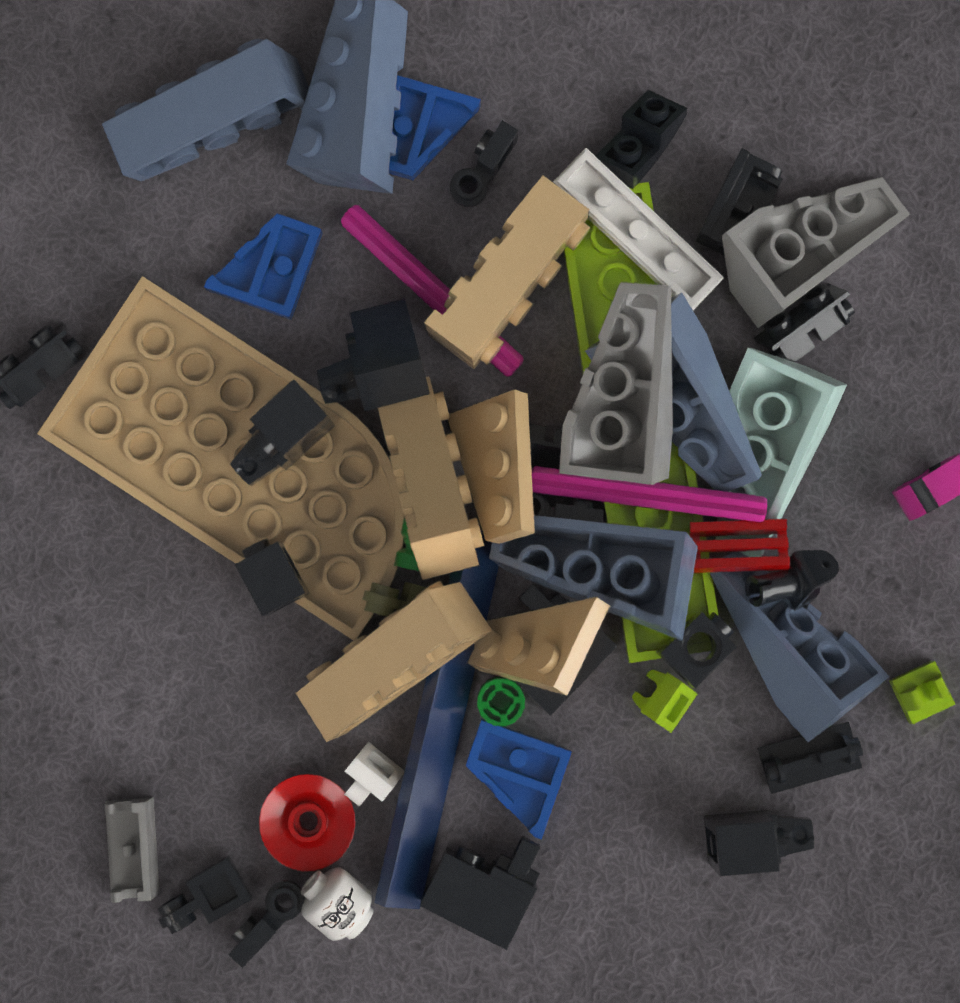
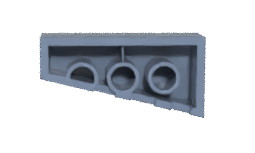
(352, 98)
(206, 109)
(631, 568)

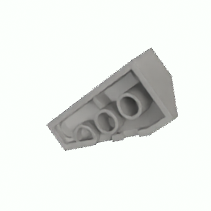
(796, 245)
(625, 400)

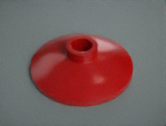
(289, 840)

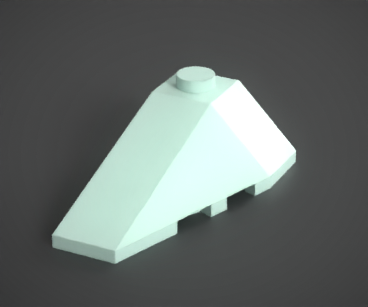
(784, 418)

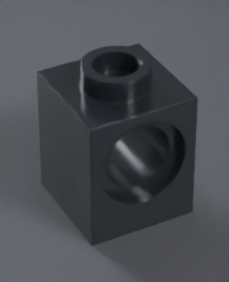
(271, 576)
(694, 671)

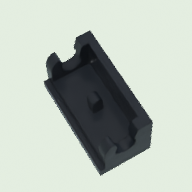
(746, 188)

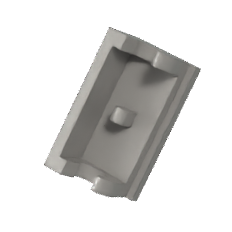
(132, 849)

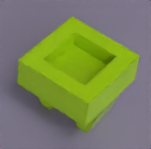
(922, 692)
(668, 700)

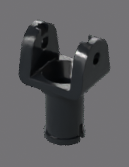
(798, 584)

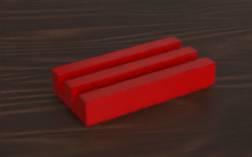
(738, 528)

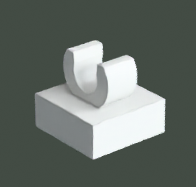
(372, 774)

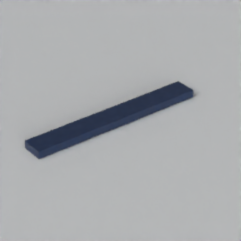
(432, 757)

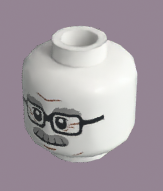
(336, 904)

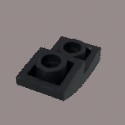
(643, 137)

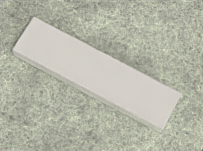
(638, 229)

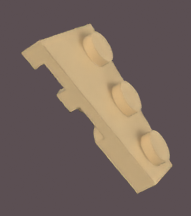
(497, 463)
(541, 644)

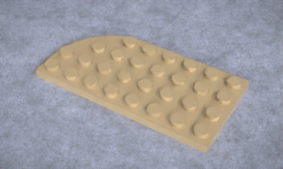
(172, 407)

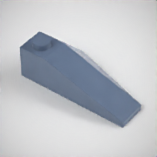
(703, 411)
(801, 662)

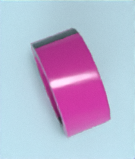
(930, 489)

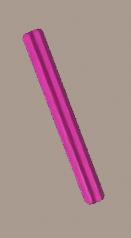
(414, 274)
(654, 496)

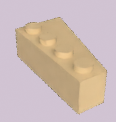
(509, 273)
(428, 485)
(392, 658)

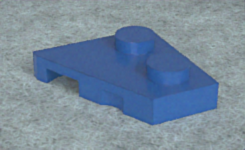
(426, 124)
(270, 267)
(519, 771)

